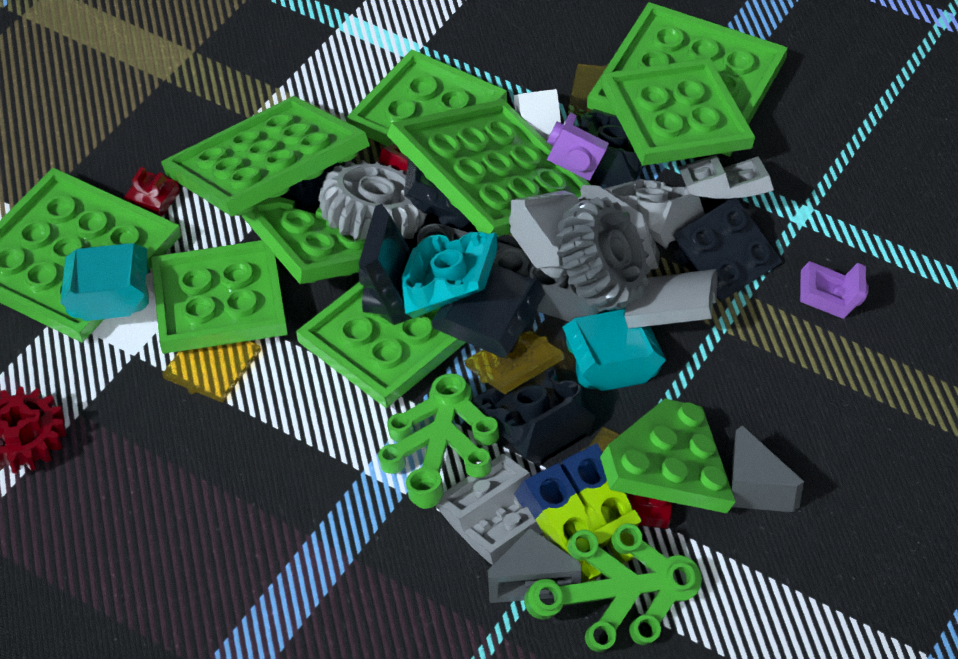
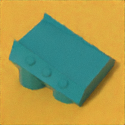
(446, 270)
(105, 282)
(610, 353)

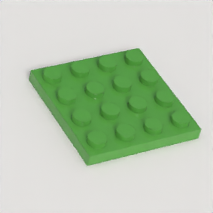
(669, 36)
(265, 155)
(483, 160)
(50, 225)

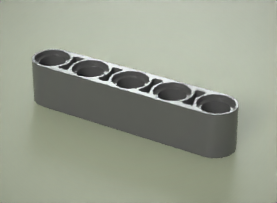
(559, 297)

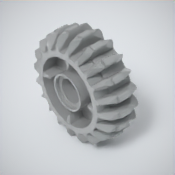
(355, 190)

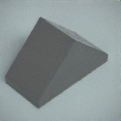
(762, 478)
(527, 562)

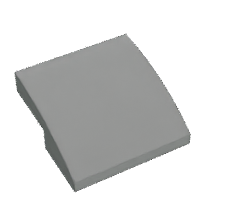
(711, 180)
(674, 299)
(488, 510)

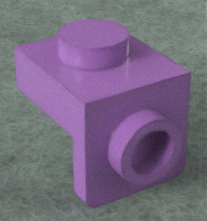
(575, 148)
(831, 290)

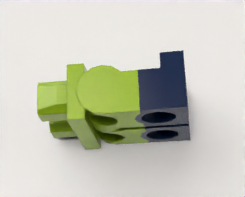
(578, 498)

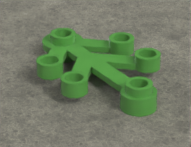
(447, 396)
(622, 586)

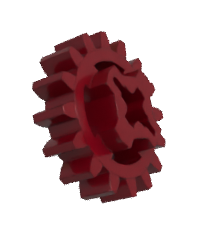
(29, 428)

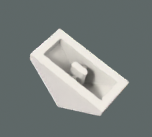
(539, 110)

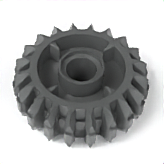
(603, 254)

